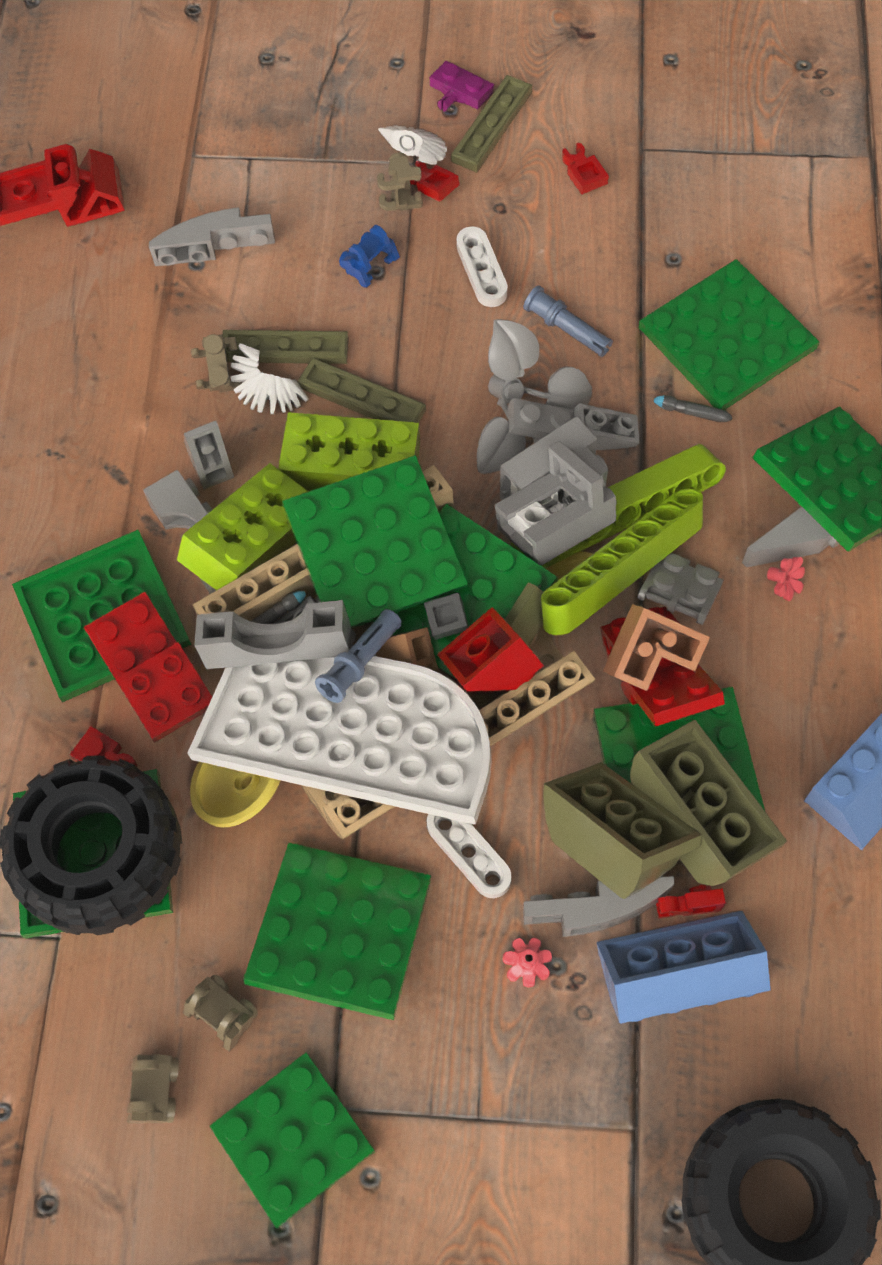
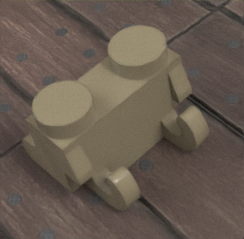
(401, 174)
(216, 362)
(220, 1010)
(151, 1089)

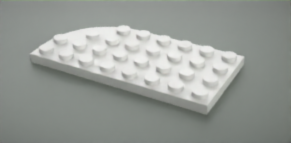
(393, 739)

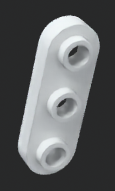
(482, 257)
(477, 867)

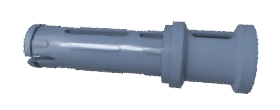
(556, 314)
(350, 665)

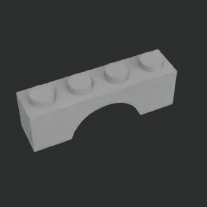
(177, 504)
(232, 641)

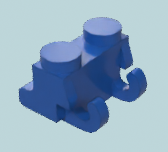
(358, 257)

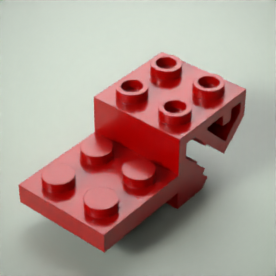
(62, 185)
(149, 666)
(673, 689)

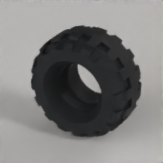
(122, 886)
(820, 1149)

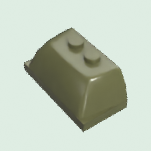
(702, 790)
(614, 829)

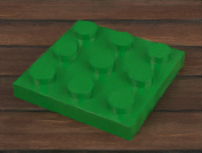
(291, 1140)

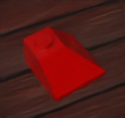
(490, 656)

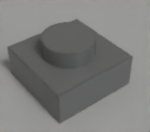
(446, 616)

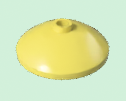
(228, 795)

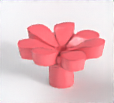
(787, 577)
(527, 969)

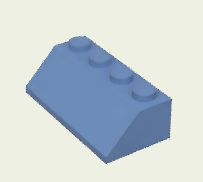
(852, 789)
(683, 966)

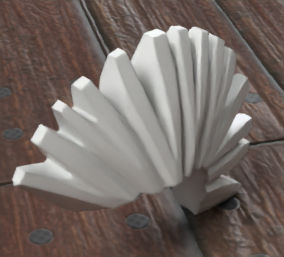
(415, 142)
(263, 386)

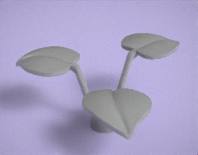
(510, 352)

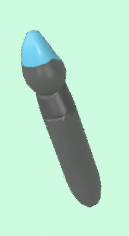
(670, 404)
(288, 603)

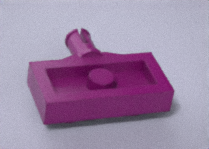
(460, 86)

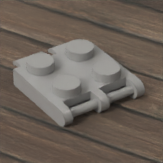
(682, 587)

